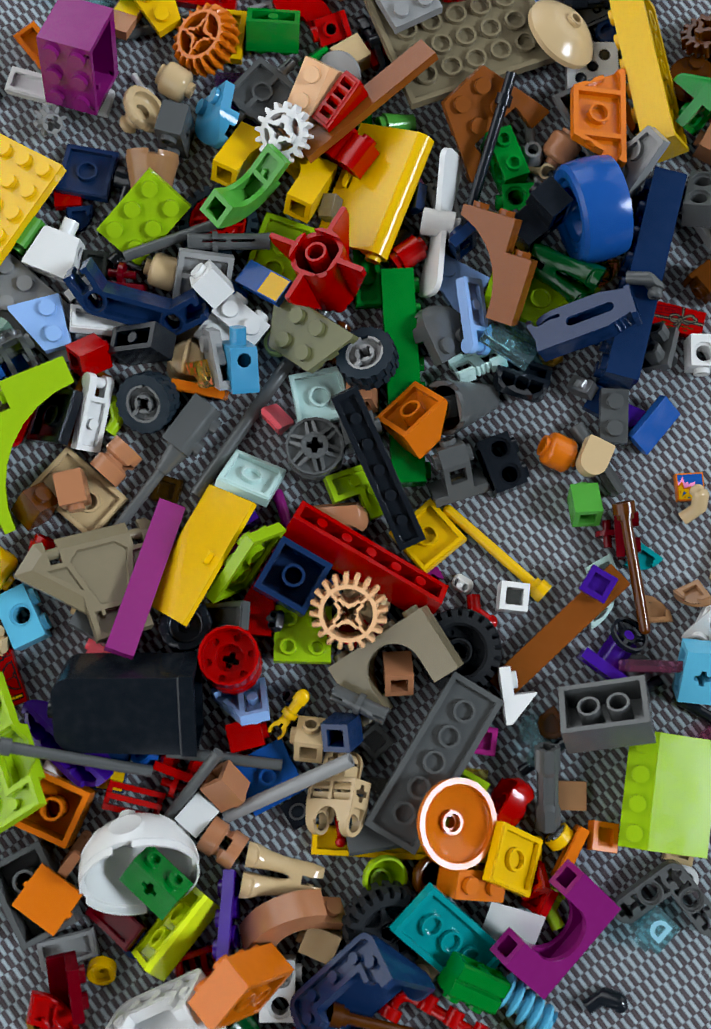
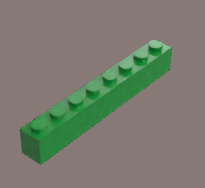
(399, 321)

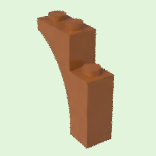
(510, 270)

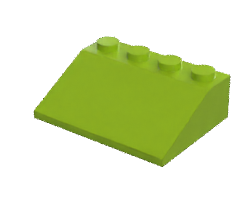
(668, 796)

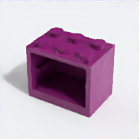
(78, 55)

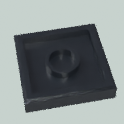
(55, 418)

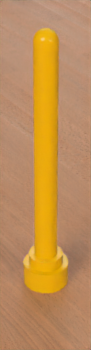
(538, 587)

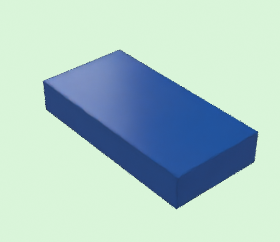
(653, 424)

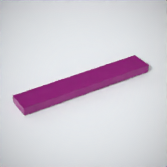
(145, 579)

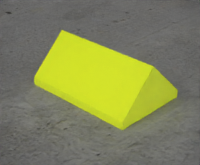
(175, 934)

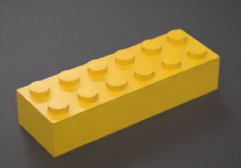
(647, 71)

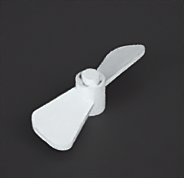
(440, 221)

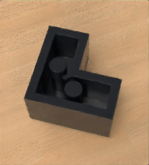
(543, 212)

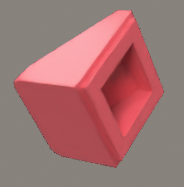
(277, 418)

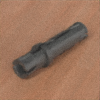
(202, 241)

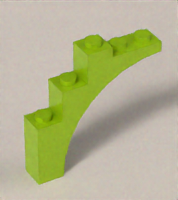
(24, 394)

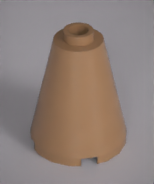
(162, 162)

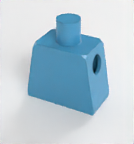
(240, 362)

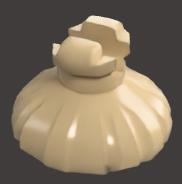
(141, 110)

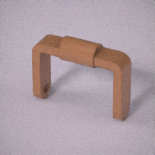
(74, 854)

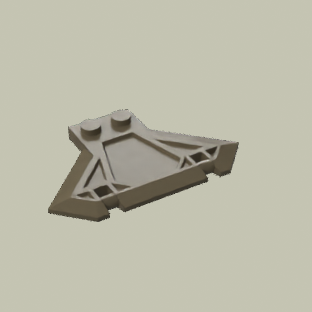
(90, 572)

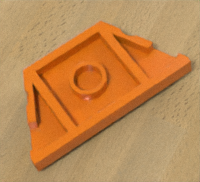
(600, 115)

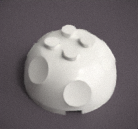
(115, 847)

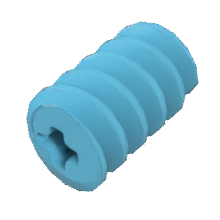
(527, 1006)

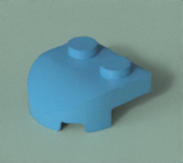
(216, 115)

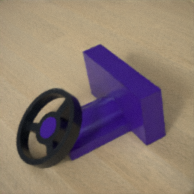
(615, 648)

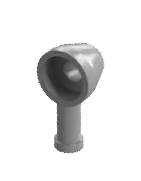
(532, 160)

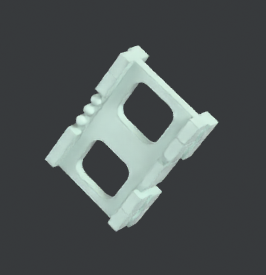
(478, 365)

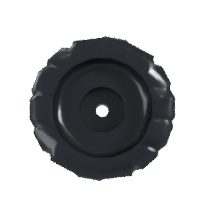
(183, 638)

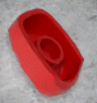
(511, 799)

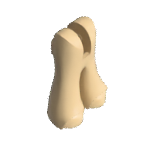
(260, 885)

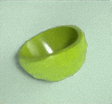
(384, 868)

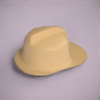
(185, 351)

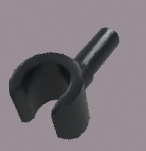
(117, 256)

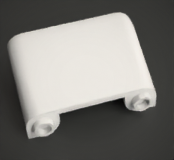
(162, 1006)

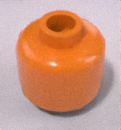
(557, 452)

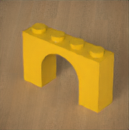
(310, 178)

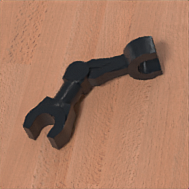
(373, 40)

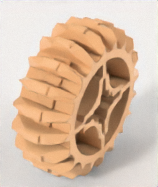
(340, 599)

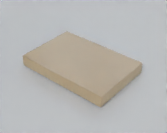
(105, 498)

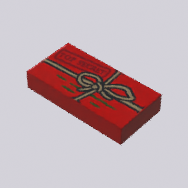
(683, 318)

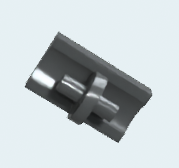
(661, 348)

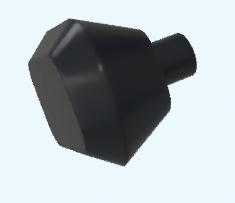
(275, 620)

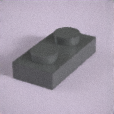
(613, 415)

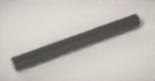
(167, 241)
(238, 760)
(194, 783)

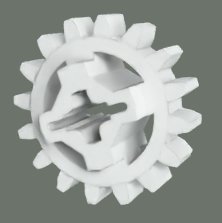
(290, 120)

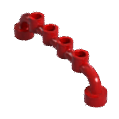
(452, 1017)

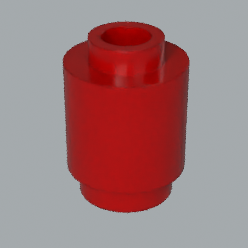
(408, 253)

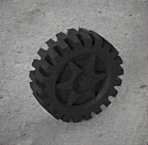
(479, 637)
(375, 911)

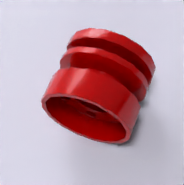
(224, 645)

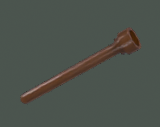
(625, 512)
(341, 1017)

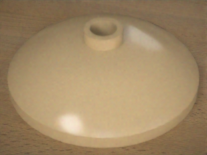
(561, 33)

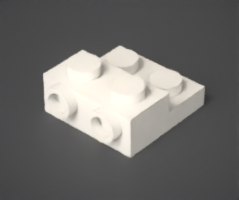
(235, 312)

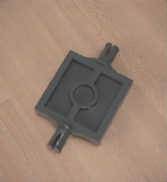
(260, 88)

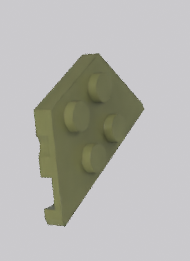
(306, 336)

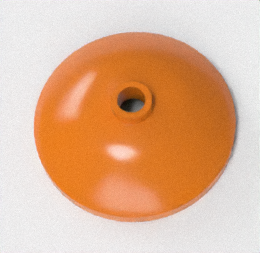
(469, 827)

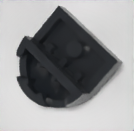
(527, 384)

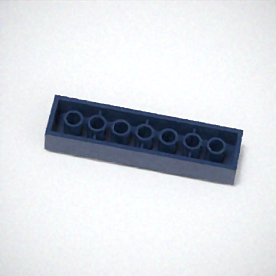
(652, 237)

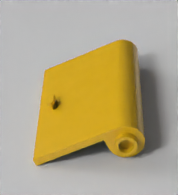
(385, 190)
(201, 552)

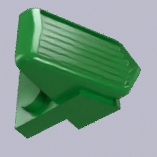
(697, 113)

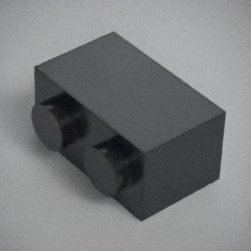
(142, 343)

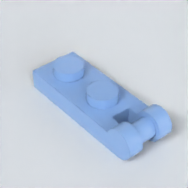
(472, 314)

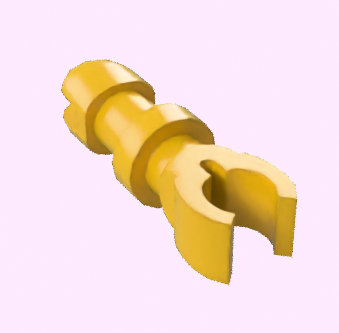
(290, 712)

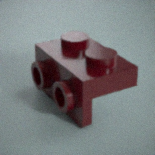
(65, 983)

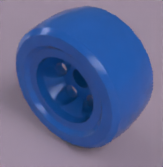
(602, 211)

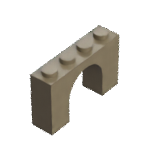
(417, 632)

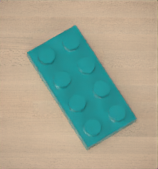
(438, 927)

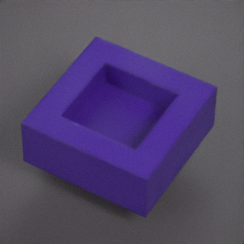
(598, 584)

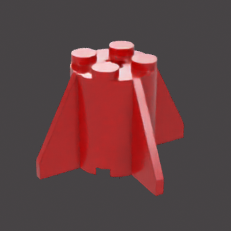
(322, 266)

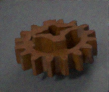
(697, 37)

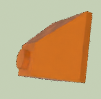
(415, 419)

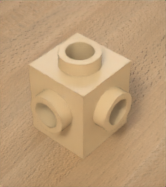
(307, 739)

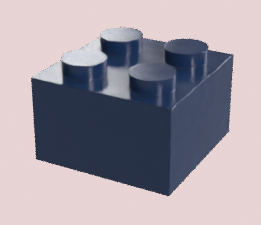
(292, 576)

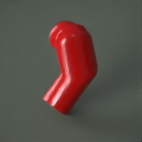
(474, 603)

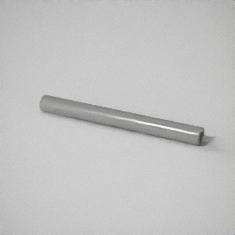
(290, 787)

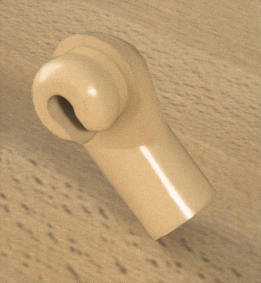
(698, 504)

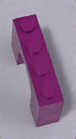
(546, 964)

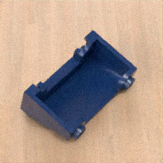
(361, 978)

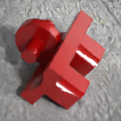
(170, 767)

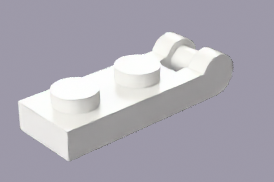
(92, 412)

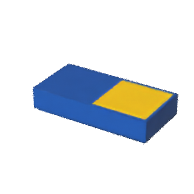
(264, 283)

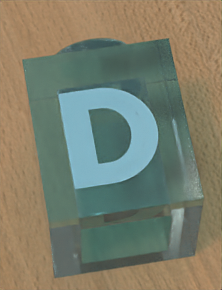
(654, 930)

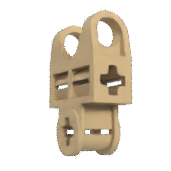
(339, 799)

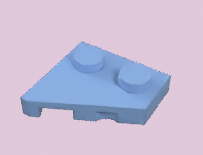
(44, 321)

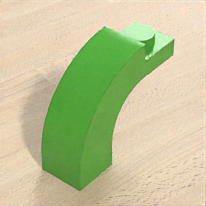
(237, 201)

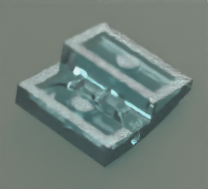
(510, 343)

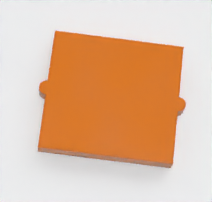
(47, 899)

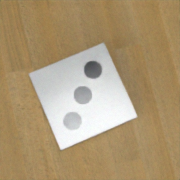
(603, 63)

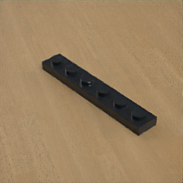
(378, 467)

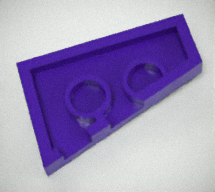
(228, 933)

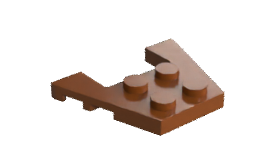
(471, 110)

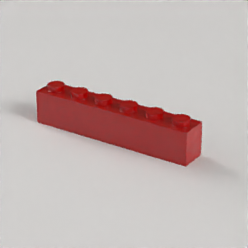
(352, 552)

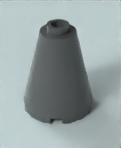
(466, 403)

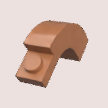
(290, 914)

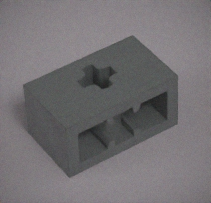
(175, 128)

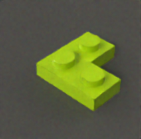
(351, 484)

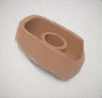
(350, 514)

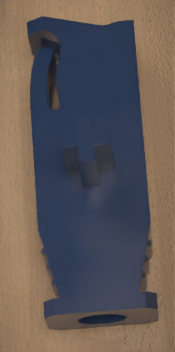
(585, 322)

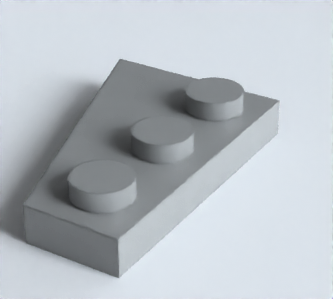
(642, 156)

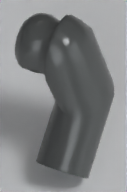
(649, 281)

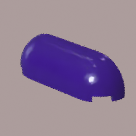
(42, 733)

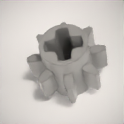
(49, 127)

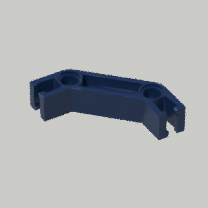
(131, 304)

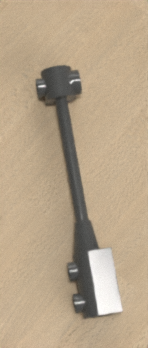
(183, 439)

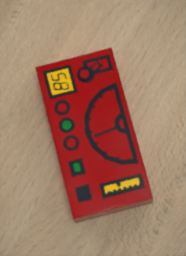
(13, 678)

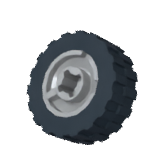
(368, 371)

